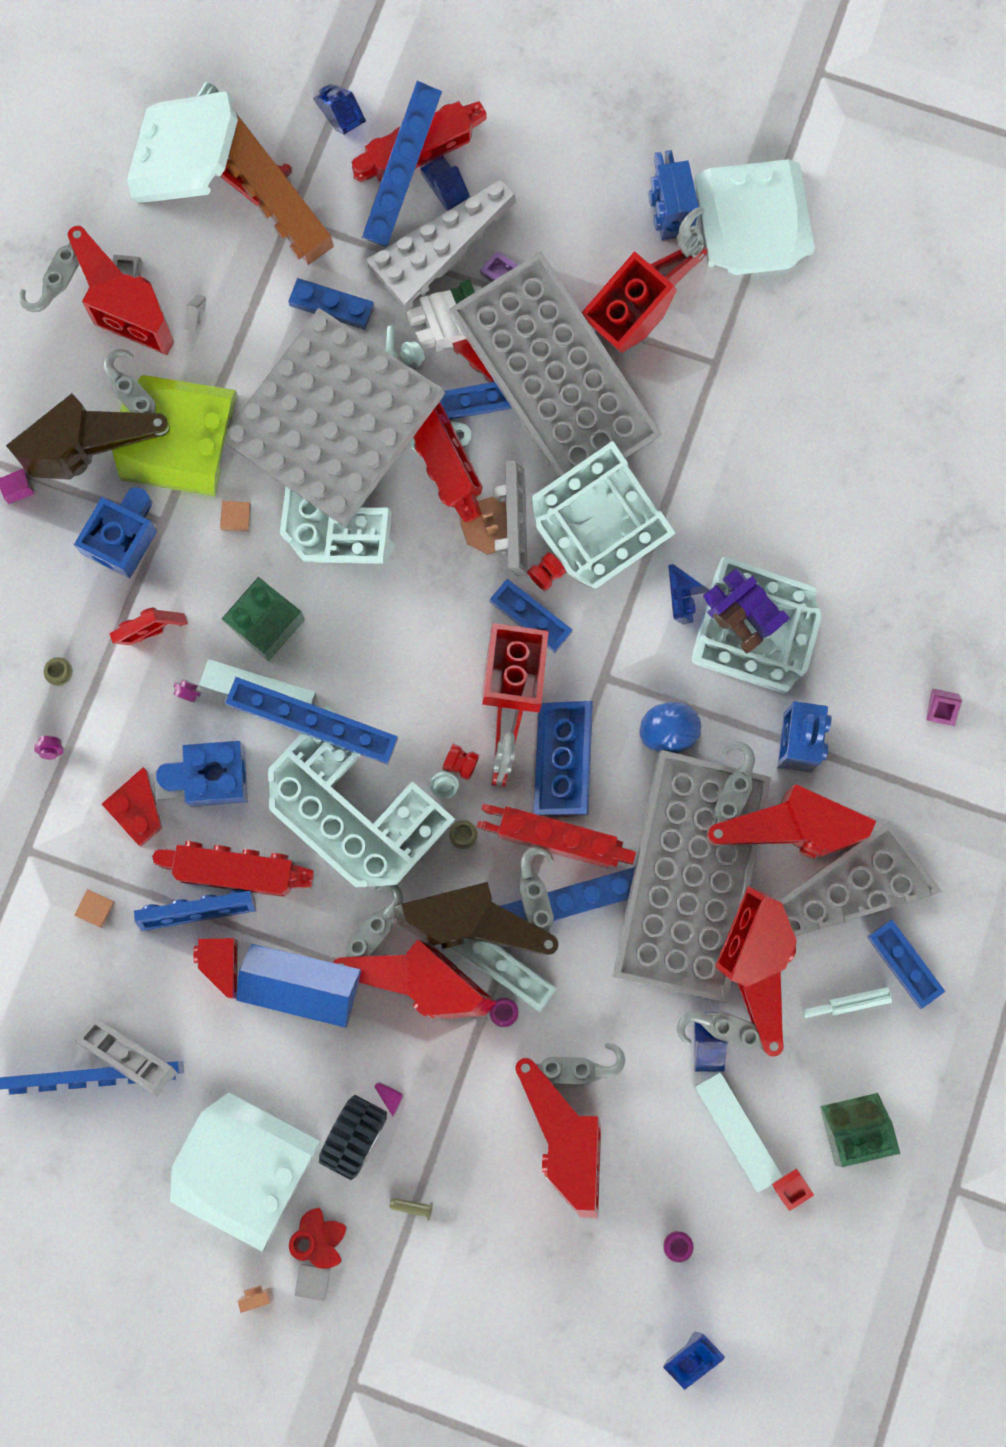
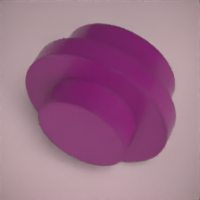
(186, 690)
(49, 747)
(504, 1012)
(678, 1246)

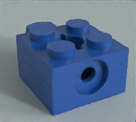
(671, 194)
(114, 524)
(804, 736)
(208, 774)

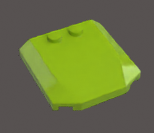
(192, 449)

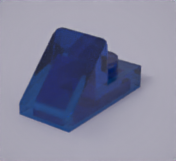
(445, 182)
(682, 588)
(708, 1051)
(693, 1360)

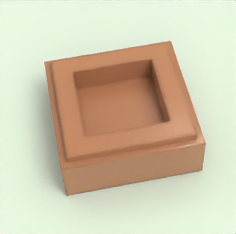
(235, 516)
(94, 908)

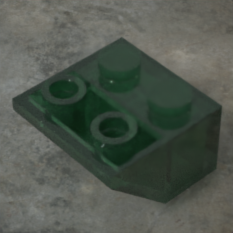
(263, 618)
(859, 1130)

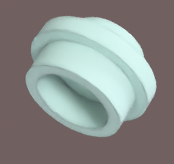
(412, 354)
(444, 784)

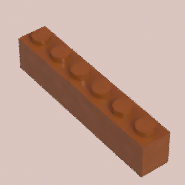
(277, 196)

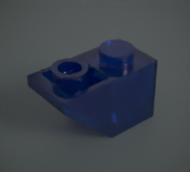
(340, 108)

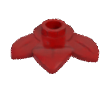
(322, 1238)

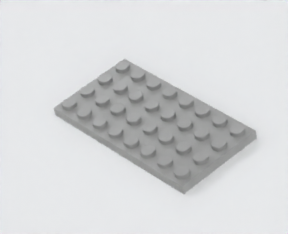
(552, 367)
(682, 884)

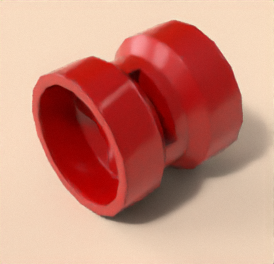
(546, 571)
(460, 761)

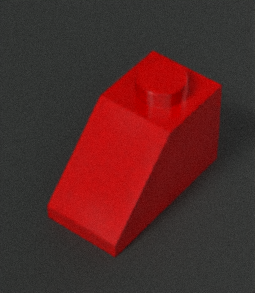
(219, 963)

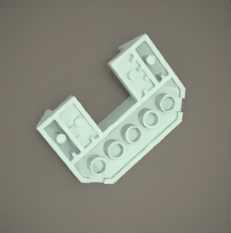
(323, 540)
(336, 830)

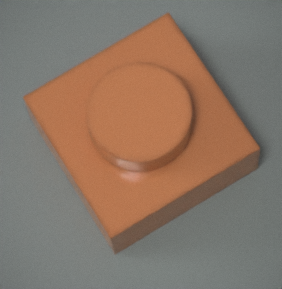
(255, 1298)

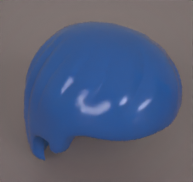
(670, 727)

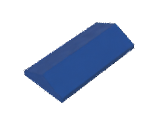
(563, 759)
(297, 985)

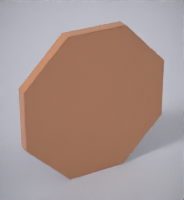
(488, 527)

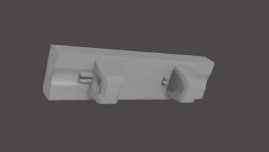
(514, 495)
(126, 1057)

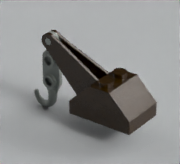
(69, 436)
(473, 915)

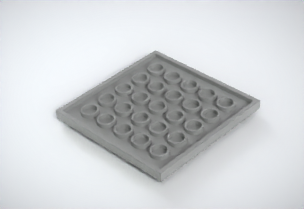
(332, 416)

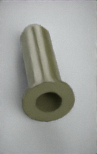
(411, 1207)

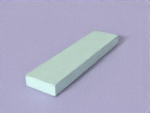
(220, 677)
(508, 971)
(738, 1132)

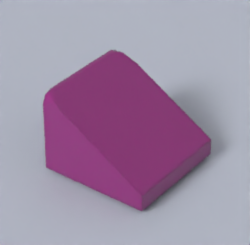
(15, 486)
(943, 707)
(390, 1097)

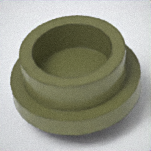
(58, 671)
(463, 834)

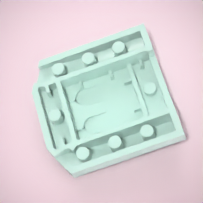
(182, 147)
(754, 216)
(598, 518)
(781, 656)
(240, 1169)

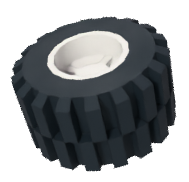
(352, 1137)

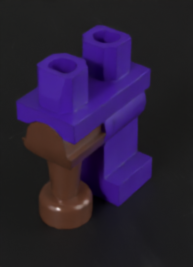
(744, 602)

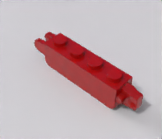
(448, 131)
(448, 464)
(557, 837)
(234, 870)

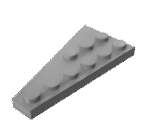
(435, 247)
(860, 882)

